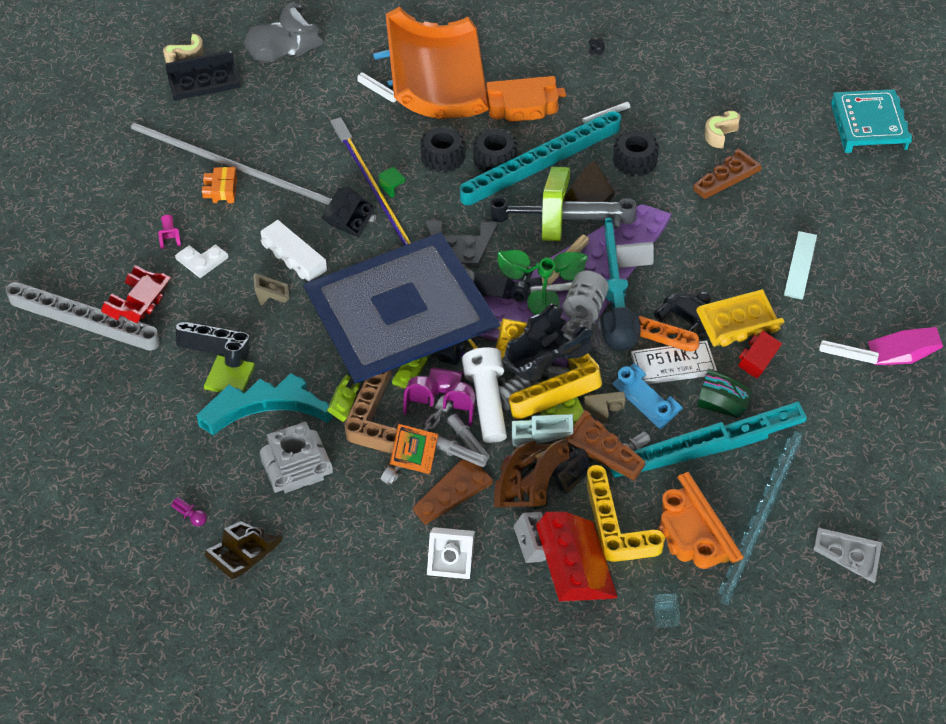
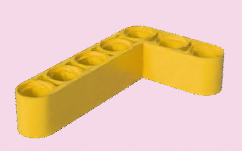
(581, 379)
(609, 521)

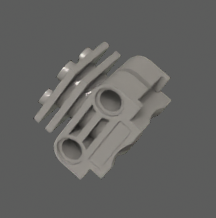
(295, 458)

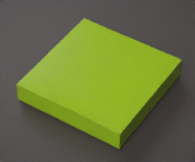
(222, 375)

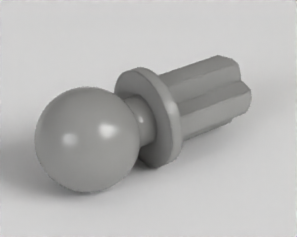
(638, 441)

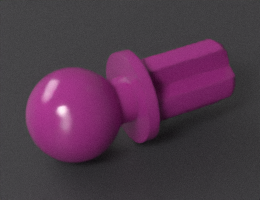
(197, 517)

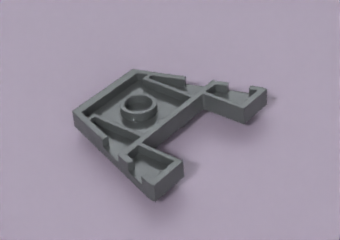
(467, 248)

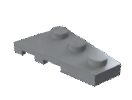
(849, 551)

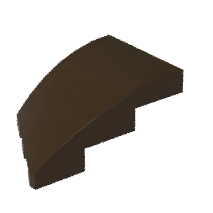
(591, 186)
(245, 548)

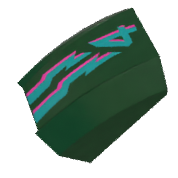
(723, 394)

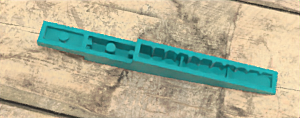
(719, 438)

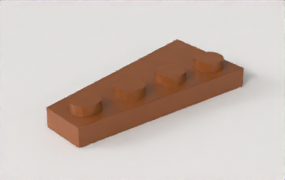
(604, 447)
(454, 488)

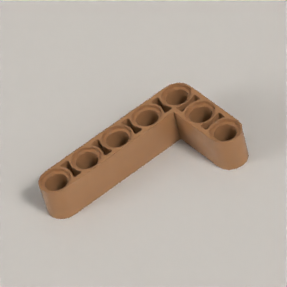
(359, 419)

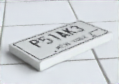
(673, 364)

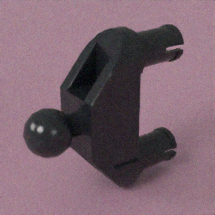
(685, 307)

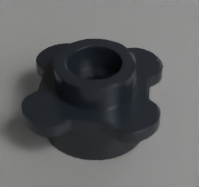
(600, 46)

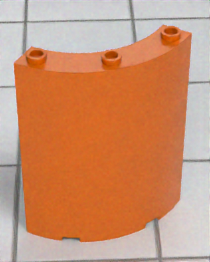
(436, 66)

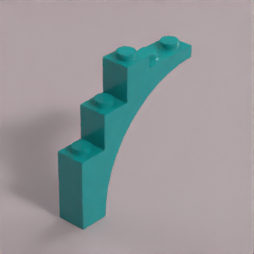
(262, 396)

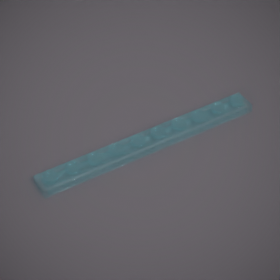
(758, 522)

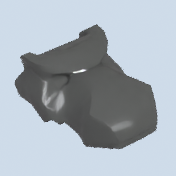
(286, 36)

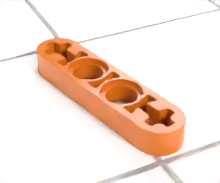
(665, 330)

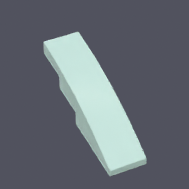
(800, 265)

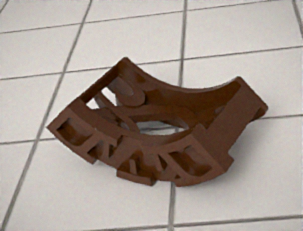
(536, 483)

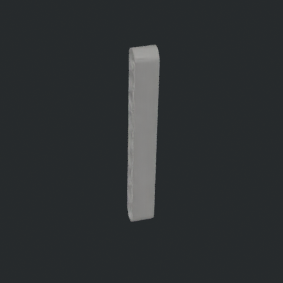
(82, 316)

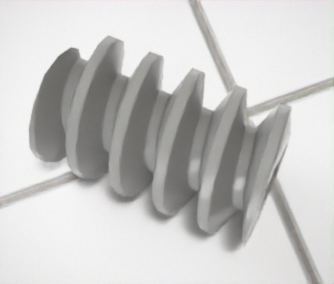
(512, 386)

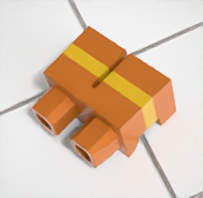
(223, 184)

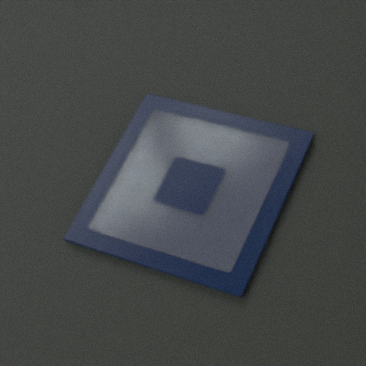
(400, 307)

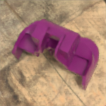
(445, 381)

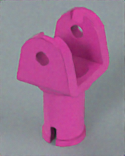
(168, 231)

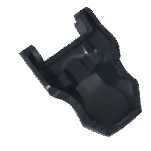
(544, 343)

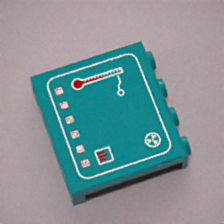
(870, 118)

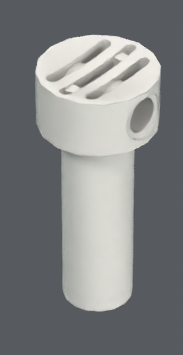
(483, 368)

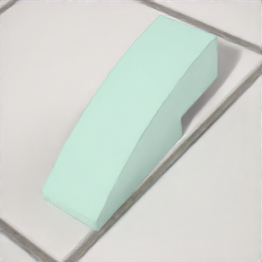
(542, 429)

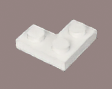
(201, 263)

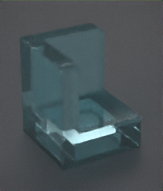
(666, 610)

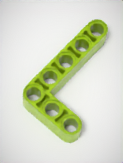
(553, 203)

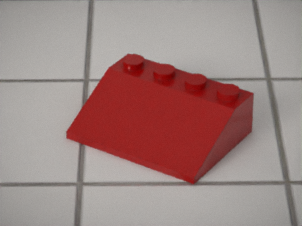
(575, 557)

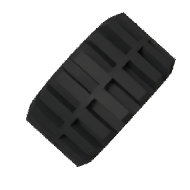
(493, 148)
(442, 149)
(635, 152)

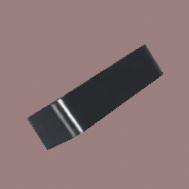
(214, 340)

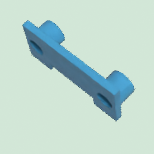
(644, 397)

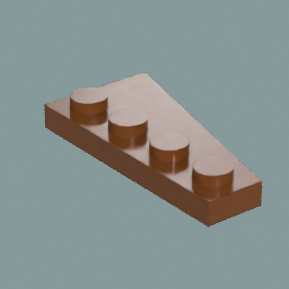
(729, 173)

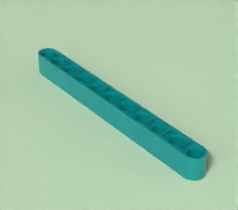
(539, 158)

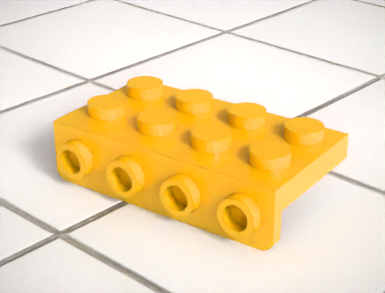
(738, 318)

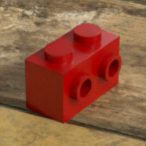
(759, 355)

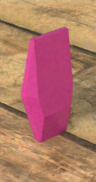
(906, 346)

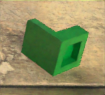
(389, 180)

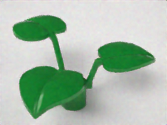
(515, 263)

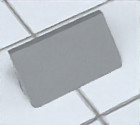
(635, 254)

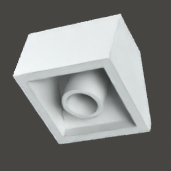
(450, 552)

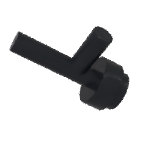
(521, 290)

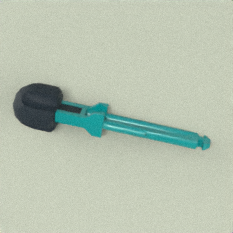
(620, 326)

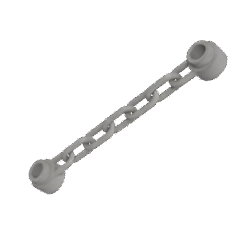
(390, 474)

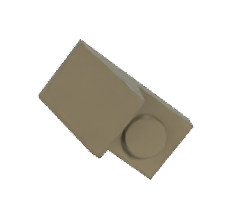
(270, 288)
(600, 404)

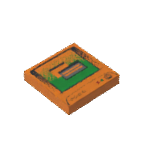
(413, 449)

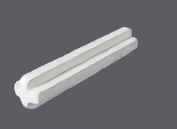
(376, 86)
(849, 352)

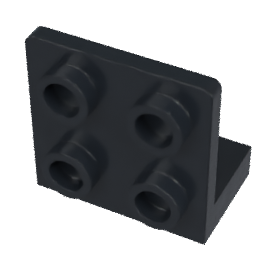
(571, 471)

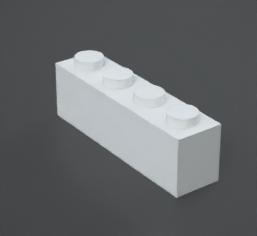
(293, 251)

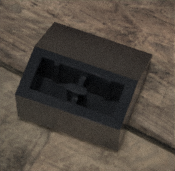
(348, 211)

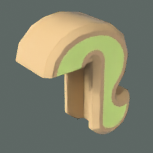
(181, 52)
(718, 126)

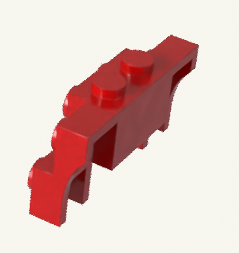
(142, 298)

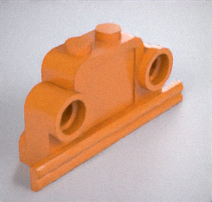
(523, 98)
(694, 527)

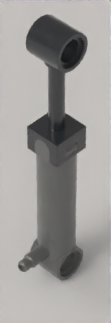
(620, 212)

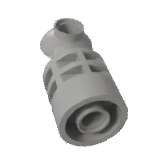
(584, 300)

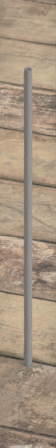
(222, 160)

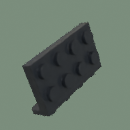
(202, 75)

